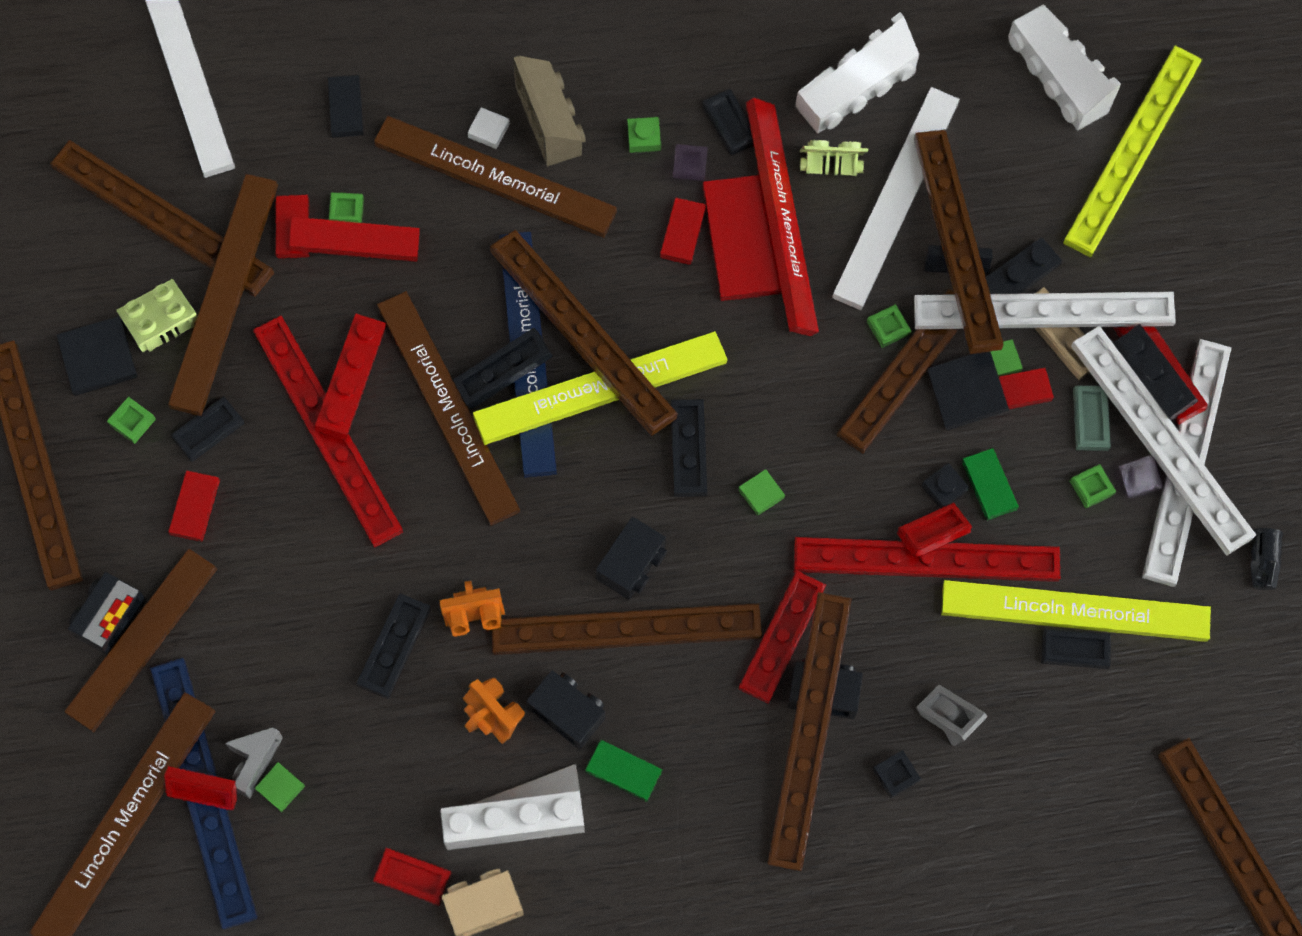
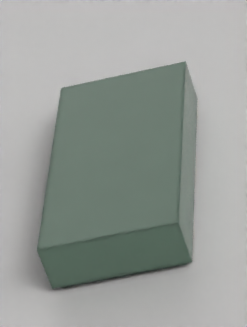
(1091, 418)

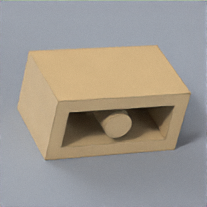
(482, 903)

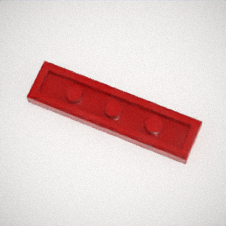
(354, 239)
(781, 637)

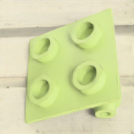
(847, 151)
(157, 314)

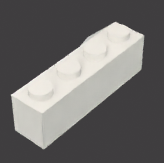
(1063, 67)
(859, 76)
(526, 812)

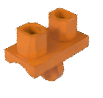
(472, 606)
(488, 713)

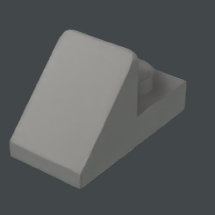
(951, 714)
(259, 751)

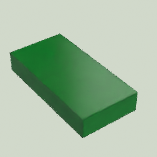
(990, 484)
(623, 770)

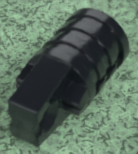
(1266, 558)

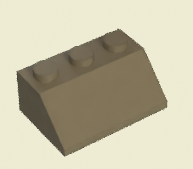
(548, 110)

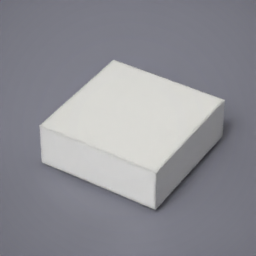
(488, 128)

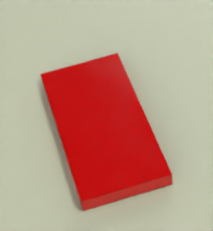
(741, 238)

